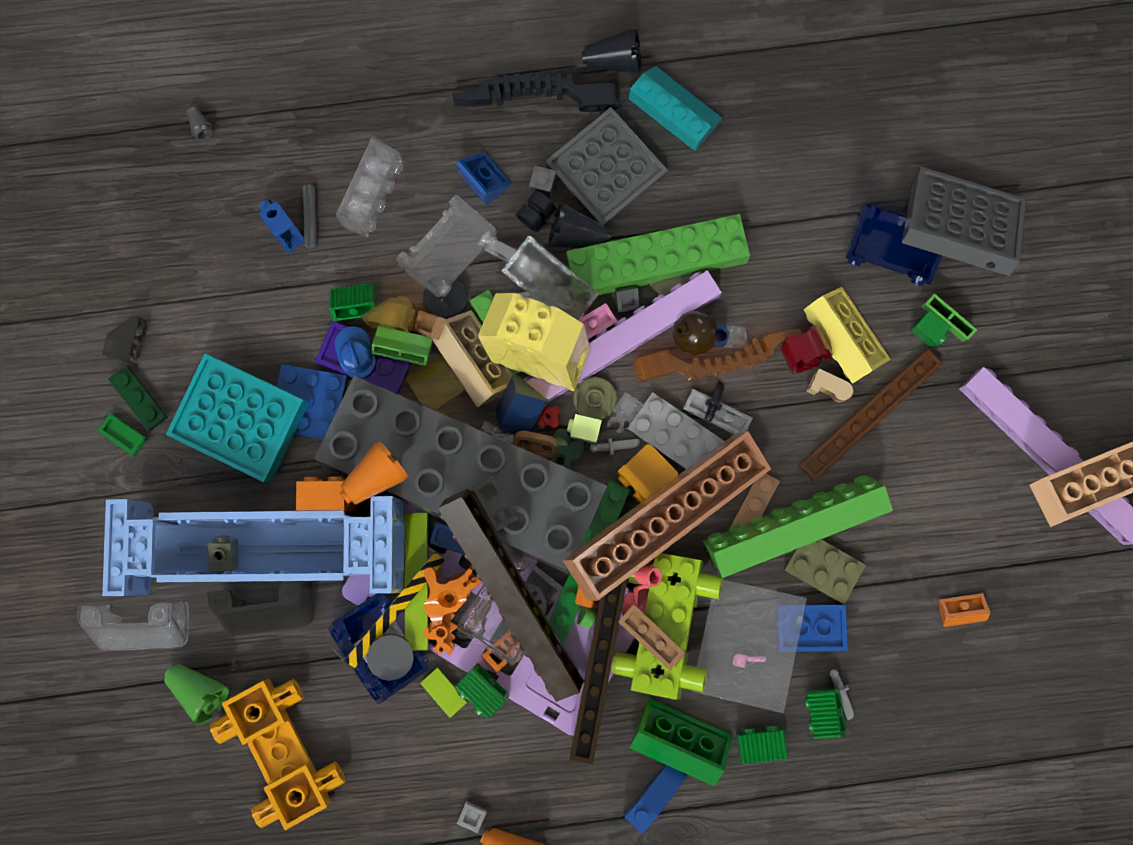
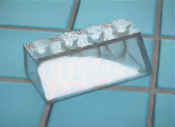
(370, 187)
(549, 279)

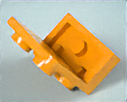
(646, 473)

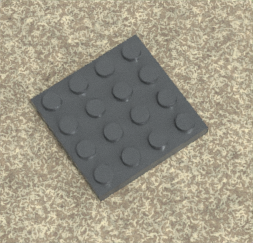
(606, 167)

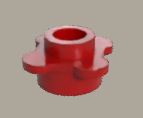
(553, 421)

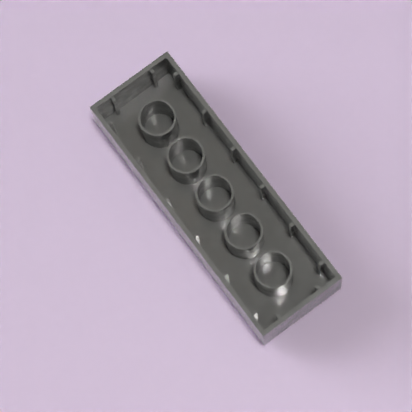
(449, 456)

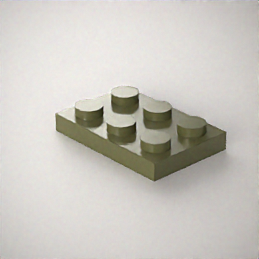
(825, 569)

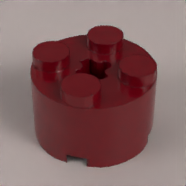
(805, 350)

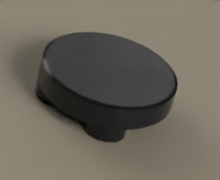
(449, 305)

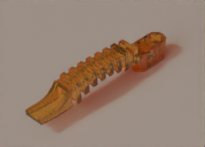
(665, 363)

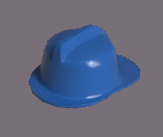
(354, 352)

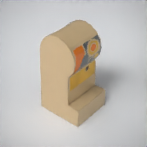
(831, 385)

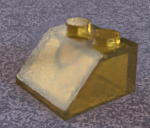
(393, 314)

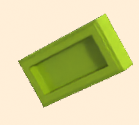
(443, 692)

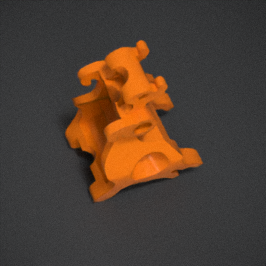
(445, 598)

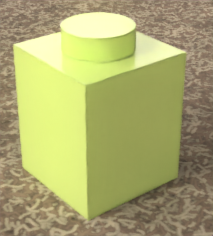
(584, 428)

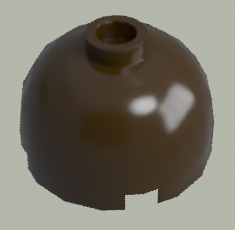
(695, 332)

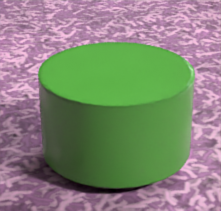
(586, 617)

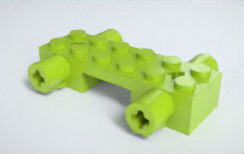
(672, 611)

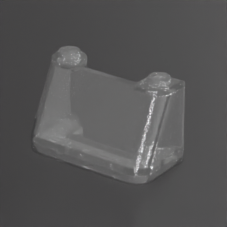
(448, 248)
(165, 627)
(487, 627)

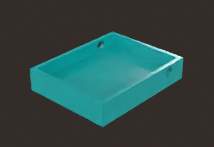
(237, 418)

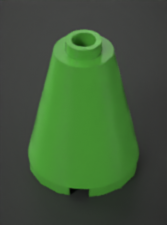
(196, 692)

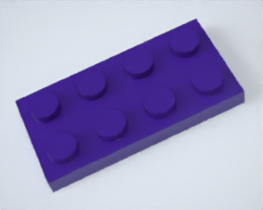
(387, 372)

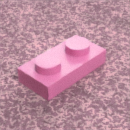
(598, 320)

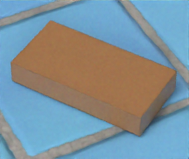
(429, 324)

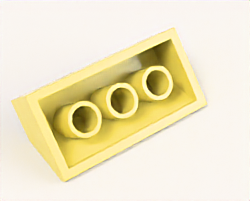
(846, 334)

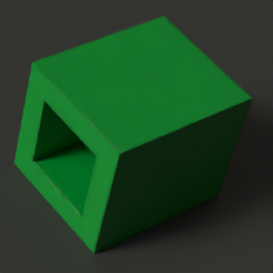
(931, 329)

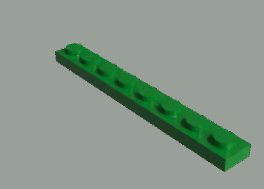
(606, 514)

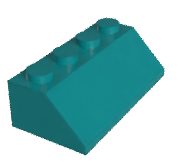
(674, 107)

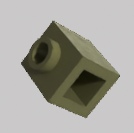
(222, 554)

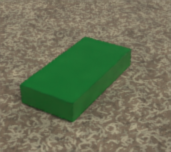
(122, 434)

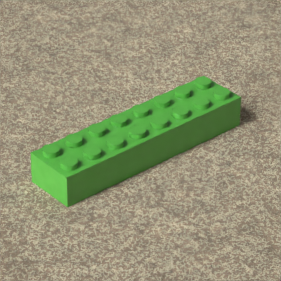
(661, 255)
(797, 525)

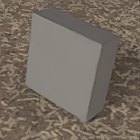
(472, 817)

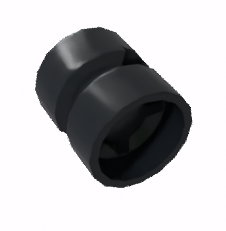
(536, 211)

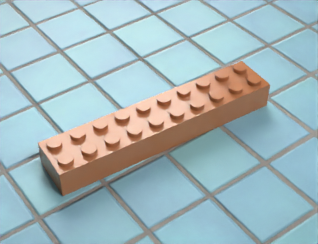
(666, 516)

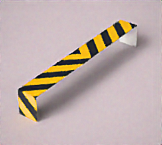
(392, 612)

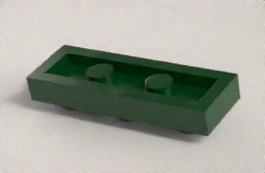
(137, 398)

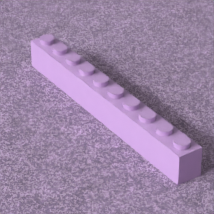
(639, 329)
(1040, 443)

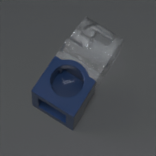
(730, 336)

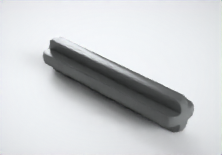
(309, 216)

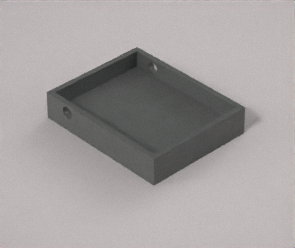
(964, 221)

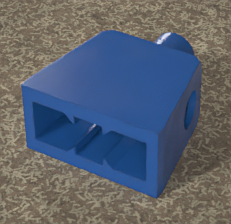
(280, 225)

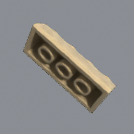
(469, 359)

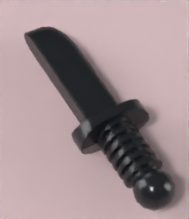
(713, 403)

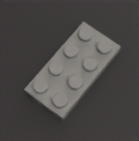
(673, 432)

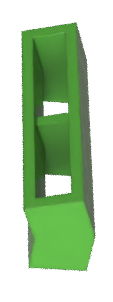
(951, 314)
(402, 345)

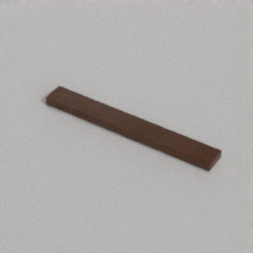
(870, 414)

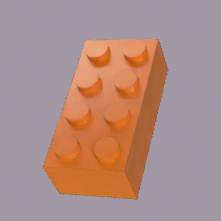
(321, 495)

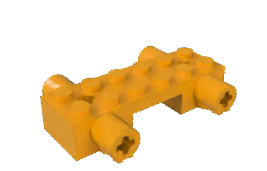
(277, 753)

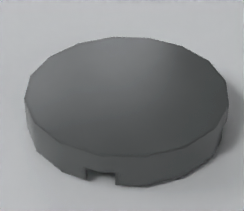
(390, 657)

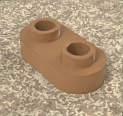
(536, 443)

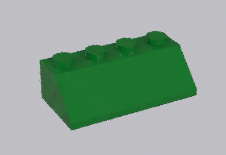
(682, 742)

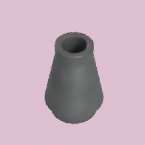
(199, 124)

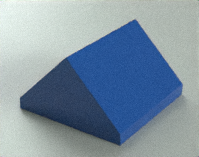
(483, 176)

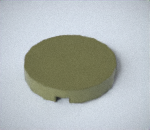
(595, 398)

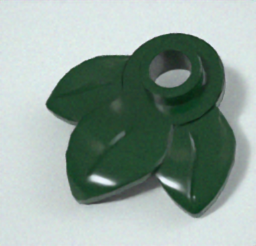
(566, 449)

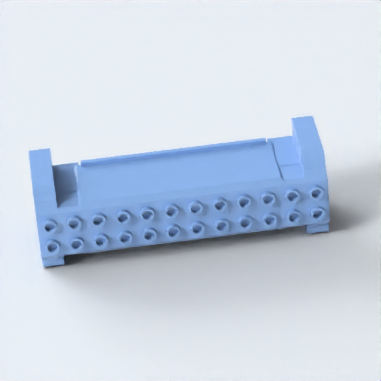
(268, 545)

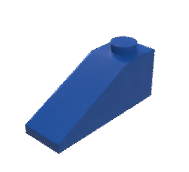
(654, 798)

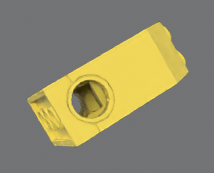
(535, 339)

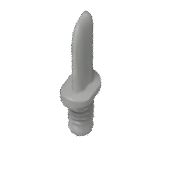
(612, 446)
(847, 707)

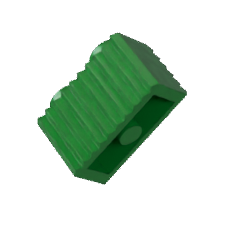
(351, 301)
(482, 691)
(826, 713)
(761, 745)

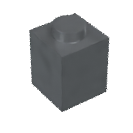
(542, 181)

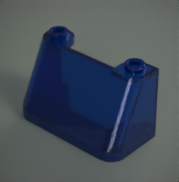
(879, 241)
(352, 628)

